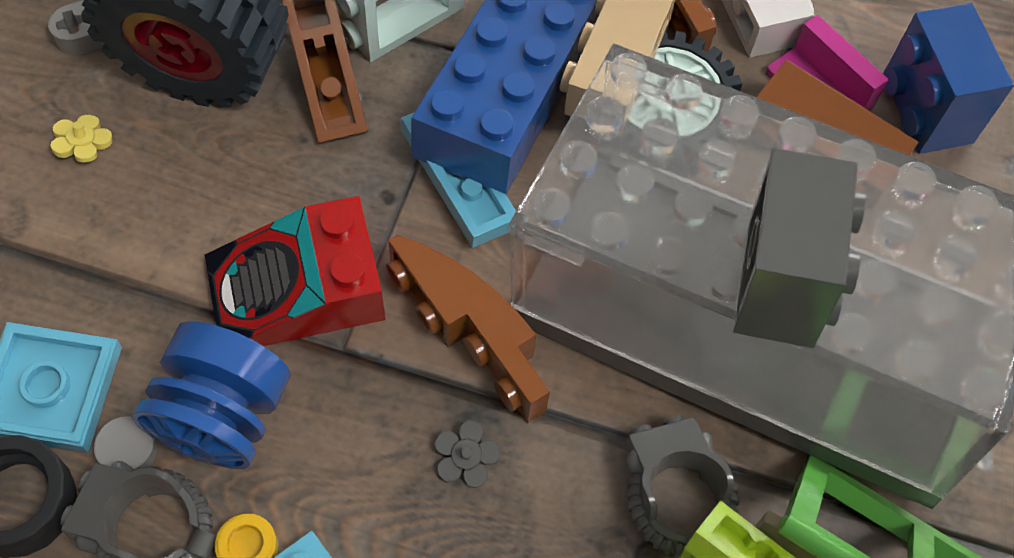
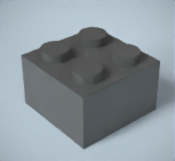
(799, 248)

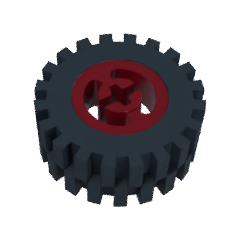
(192, 45)

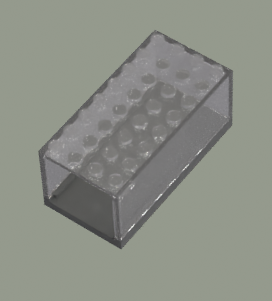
(640, 256)

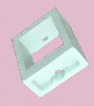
(390, 24)

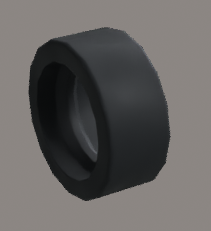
(61, 492)

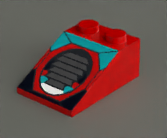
(298, 275)

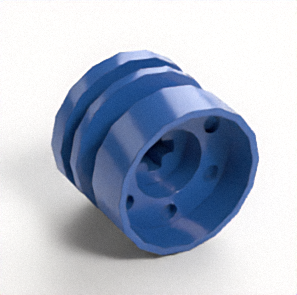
(212, 395)

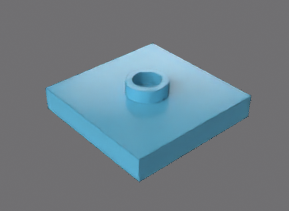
(54, 384)

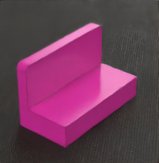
(835, 62)

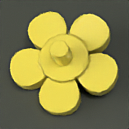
(80, 138)

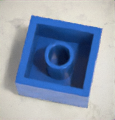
(946, 78)

